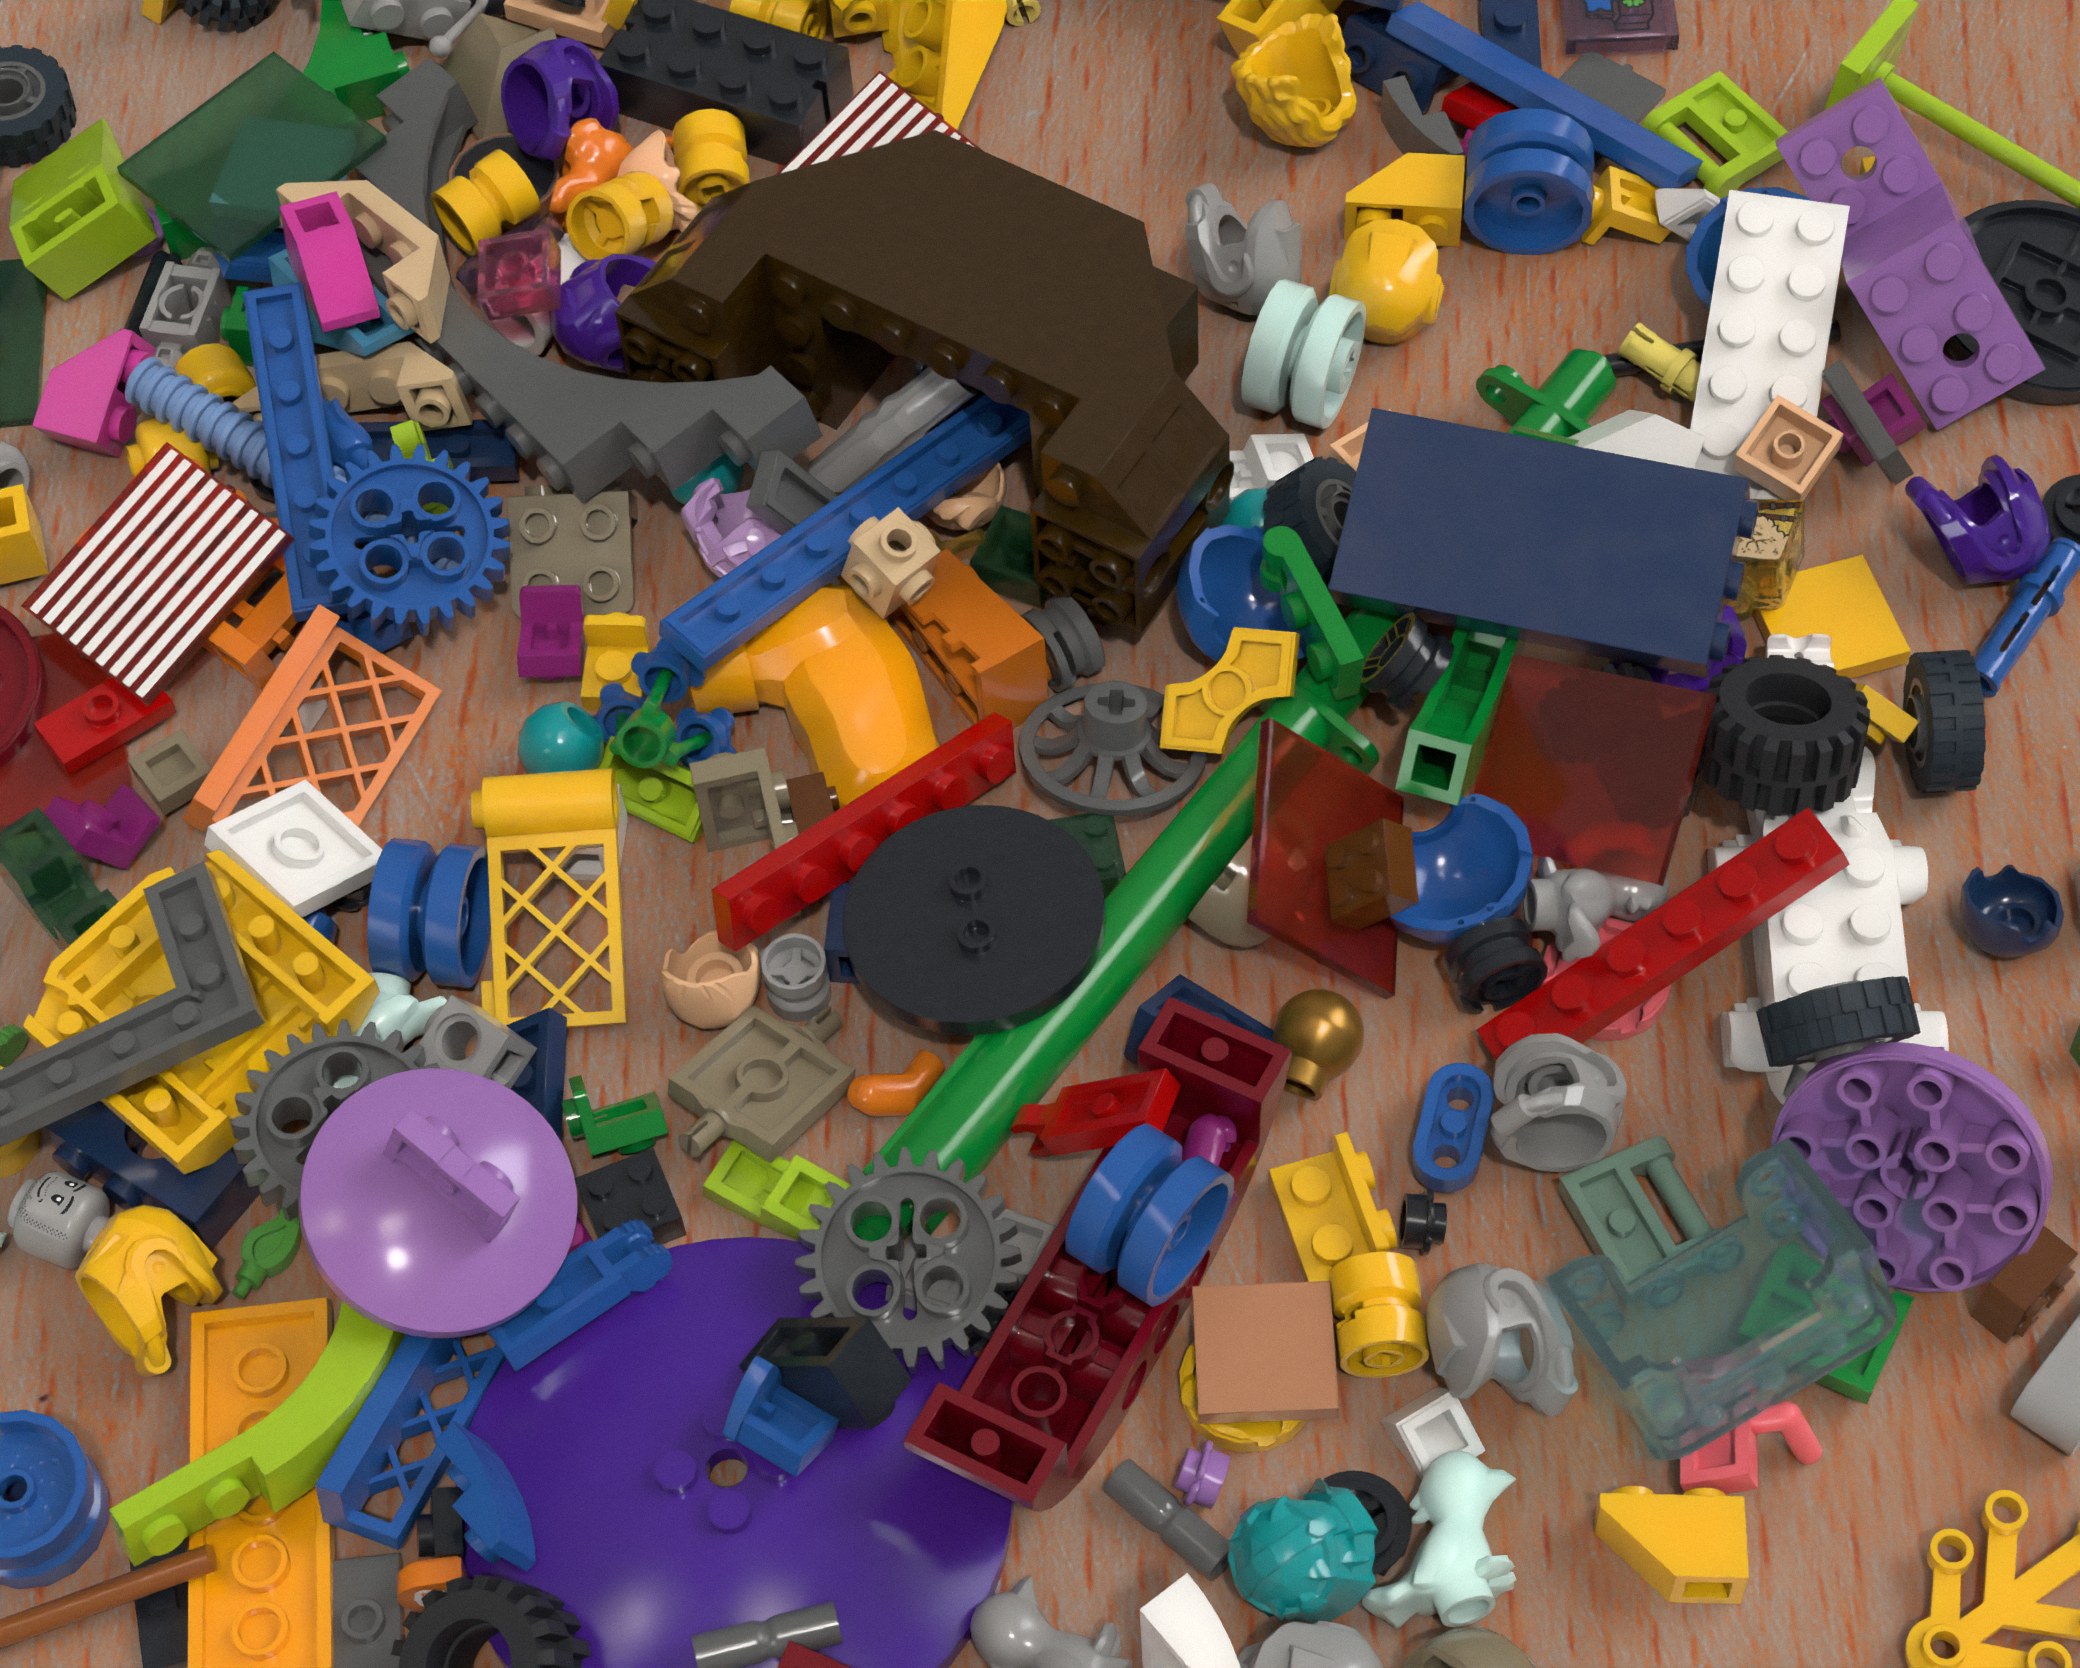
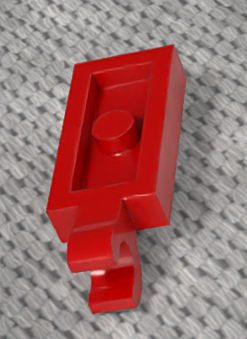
(1098, 1112)

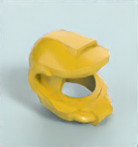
(1396, 277)
(130, 1269)

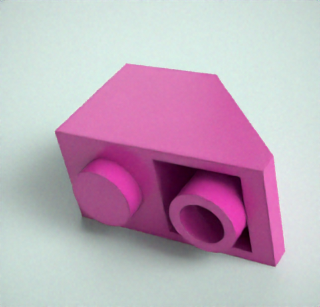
(328, 261)
(87, 399)

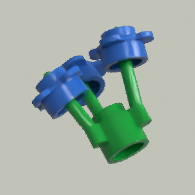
(645, 732)

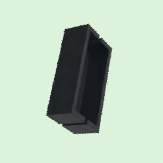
(704, 57)

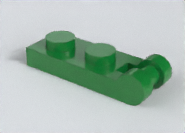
(1312, 611)

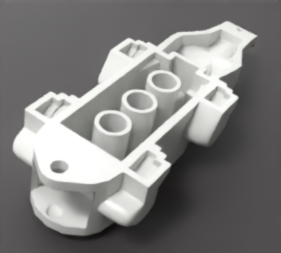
(1840, 928)

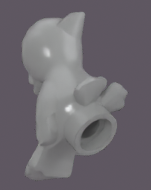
(1579, 901)
(1015, 1634)

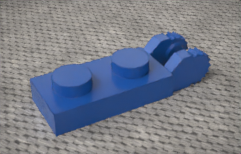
(584, 1288)

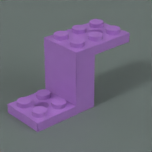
(1911, 255)

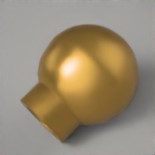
(1323, 1037)

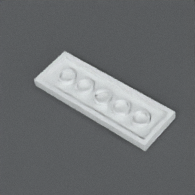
(1766, 319)

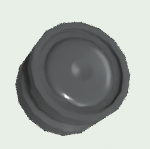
(1070, 641)

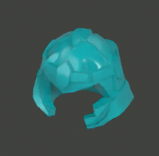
(1304, 1555)

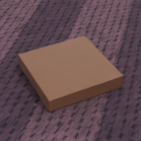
(1265, 1352)

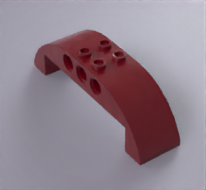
(1074, 1338)

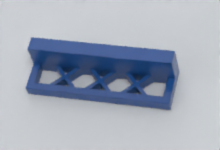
(388, 1419)

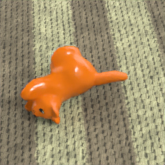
(590, 160)

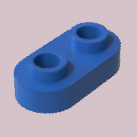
(1453, 1131)

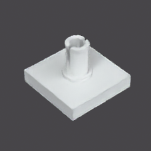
(298, 848)

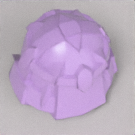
(725, 527)

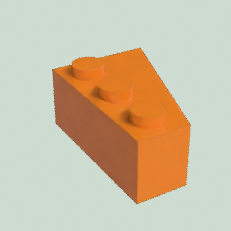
(976, 645)

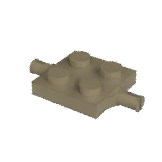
(761, 1082)

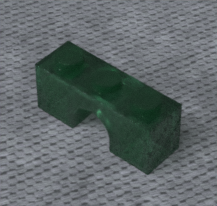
(50, 879)

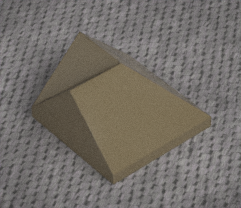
(480, 64)

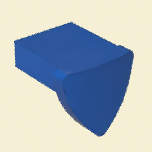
(777, 1420)

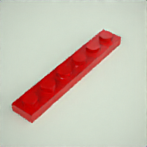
(840, 843)
(1675, 936)

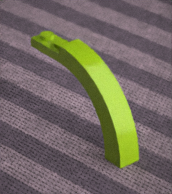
(274, 1457)

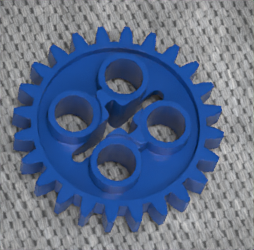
(419, 588)

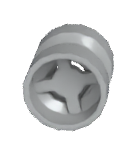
(796, 977)

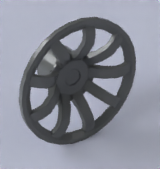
(1112, 728)

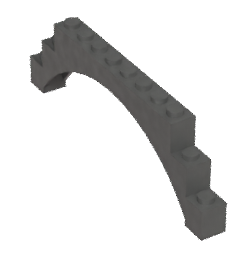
(573, 421)

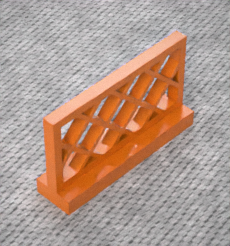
(278, 706)

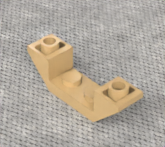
(419, 275)
(384, 379)

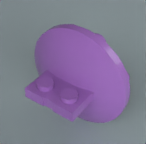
(1924, 1160)
(437, 1203)

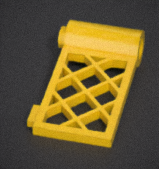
(545, 815)

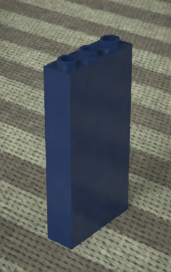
(1544, 542)

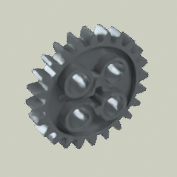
(302, 1090)
(969, 1255)

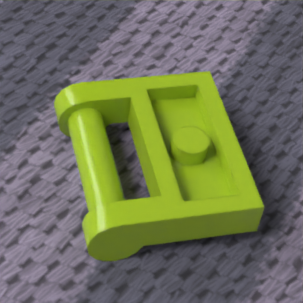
(1728, 123)

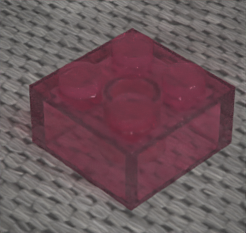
(519, 274)

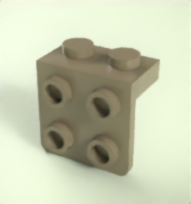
(574, 543)
(742, 801)

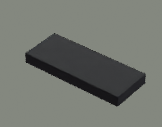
(163, 1621)

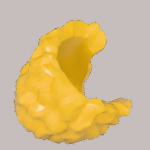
(1298, 81)

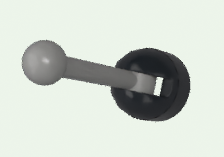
(441, 45)

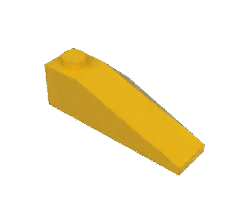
(942, 49)

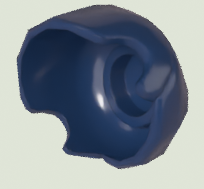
(2010, 912)

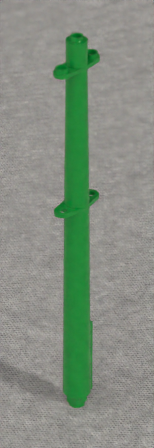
(999, 1072)

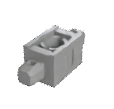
(186, 307)

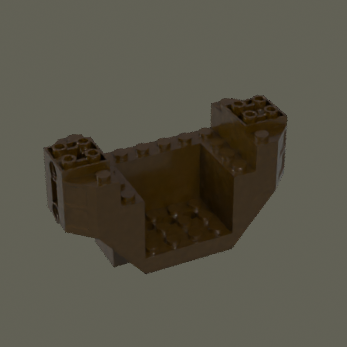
(987, 285)

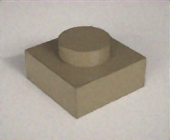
(171, 771)

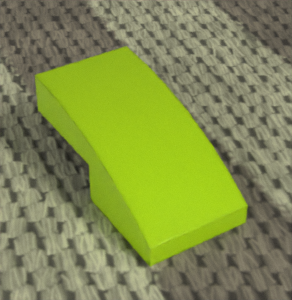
(768, 1192)

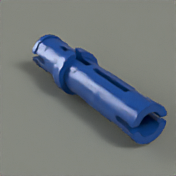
(2057, 570)

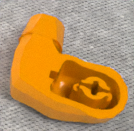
(843, 688)

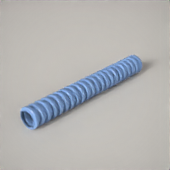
(216, 425)

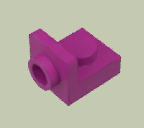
(106, 832)

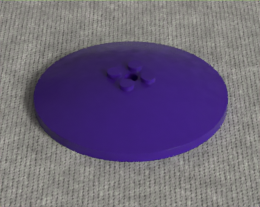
(639, 1544)

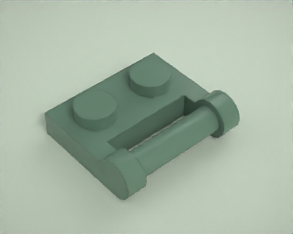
(1620, 1216)

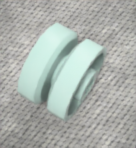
(1303, 353)

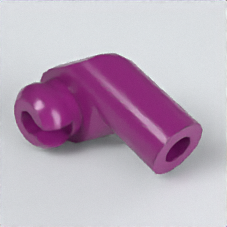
(1209, 1138)

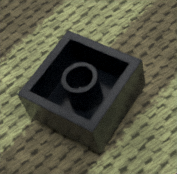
(631, 1191)

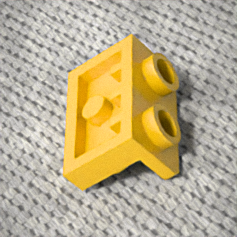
(1331, 1209)

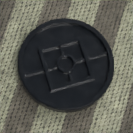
(2036, 265)
(974, 920)

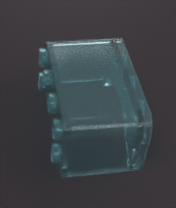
(1735, 1314)

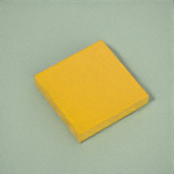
(1848, 607)

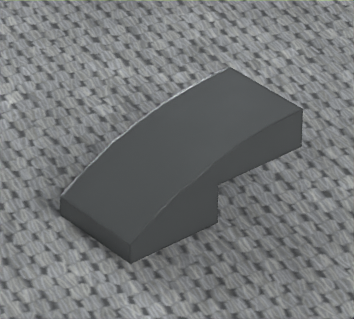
(1410, 128)

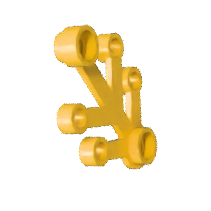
(2006, 1600)

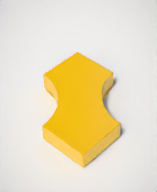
(1251, 671)

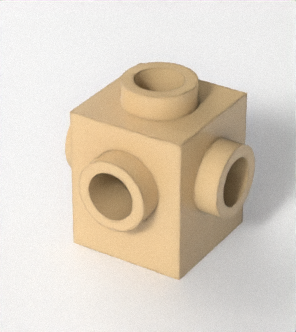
(891, 561)

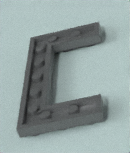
(204, 1010)

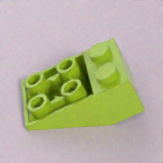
(77, 213)

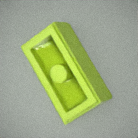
(658, 794)

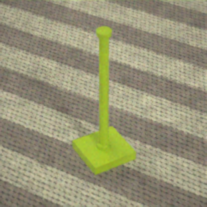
(1877, 57)

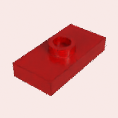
(99, 724)

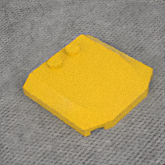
(122, 964)

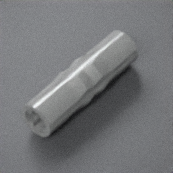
(889, 429)

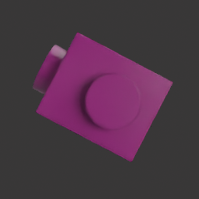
(1892, 408)
(551, 632)

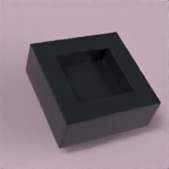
(441, 1530)

